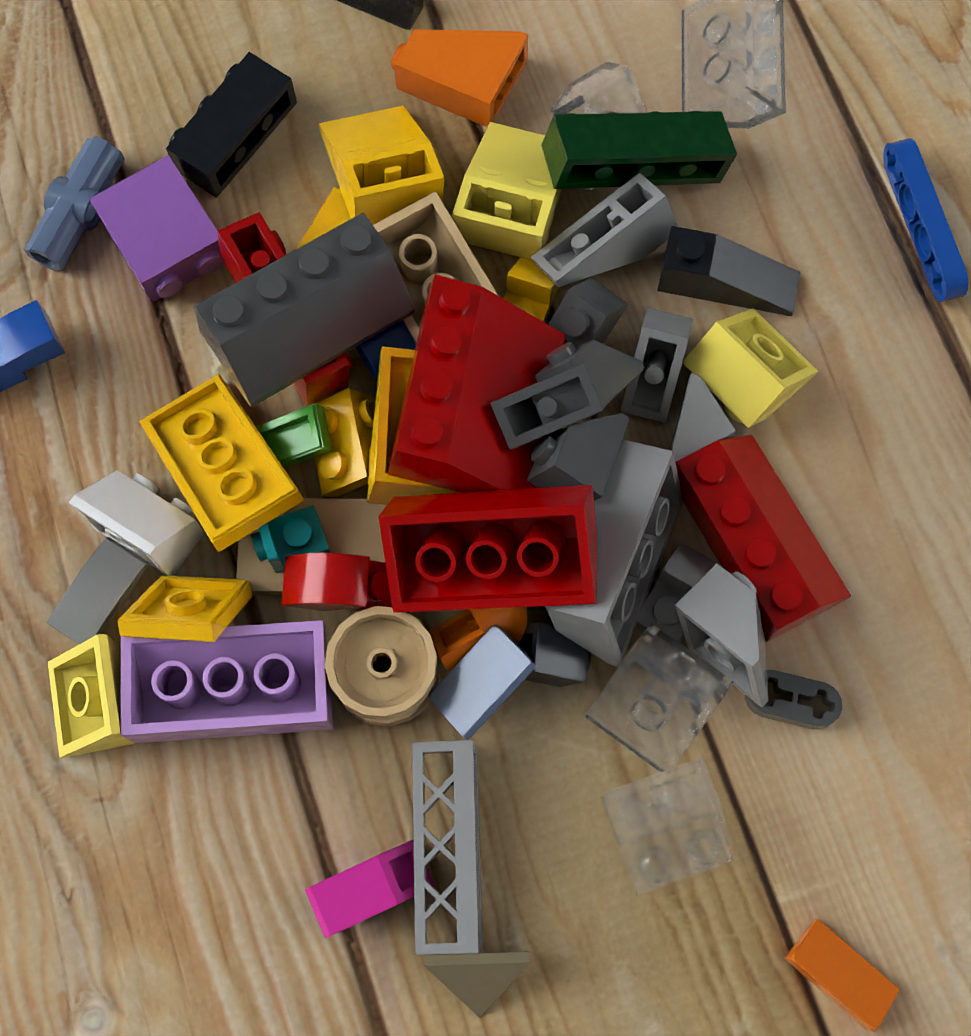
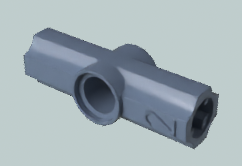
(68, 203)

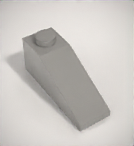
(610, 235)

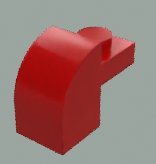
(334, 582)

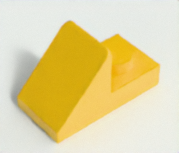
(530, 289)

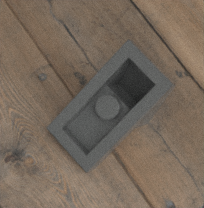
(546, 406)

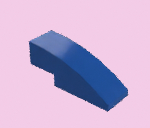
(25, 342)

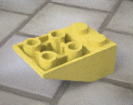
(507, 194)

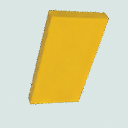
(220, 462)

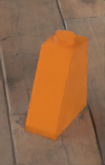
(461, 69)

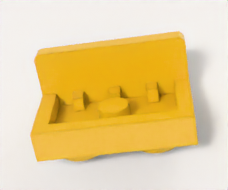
(350, 431)

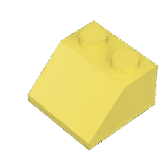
(749, 366)

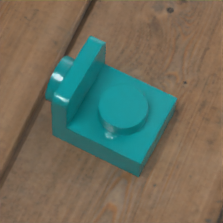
(288, 536)

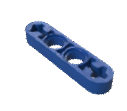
(925, 220)

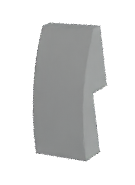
(98, 591)

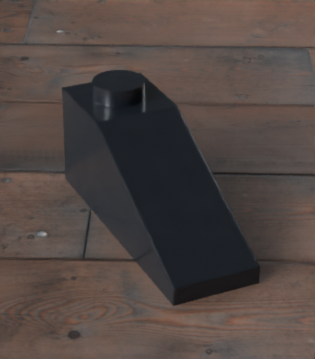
(726, 273)

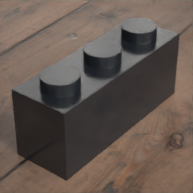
(232, 124)

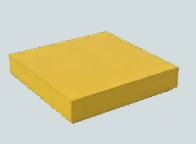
(185, 608)

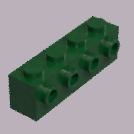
(617, 146)

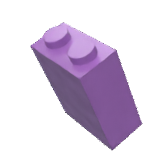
(159, 229)

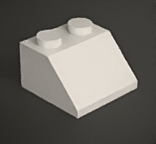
(140, 519)

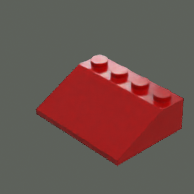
(464, 358)

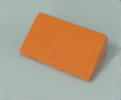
(843, 975)

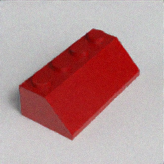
(759, 532)
(491, 549)

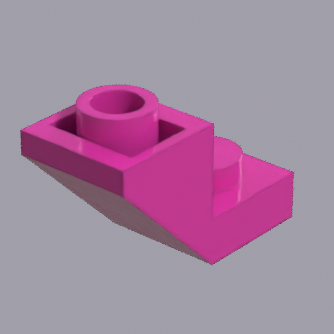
(365, 889)

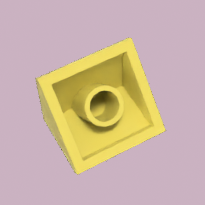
(87, 697)

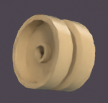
(356, 654)

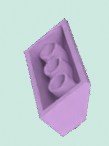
(238, 686)

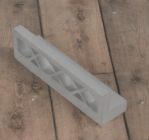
(467, 847)

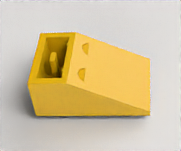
(381, 162)

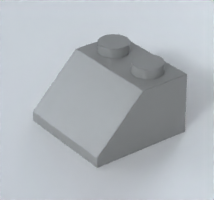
(726, 629)

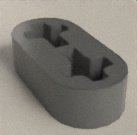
(792, 712)

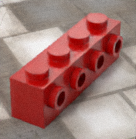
(252, 246)

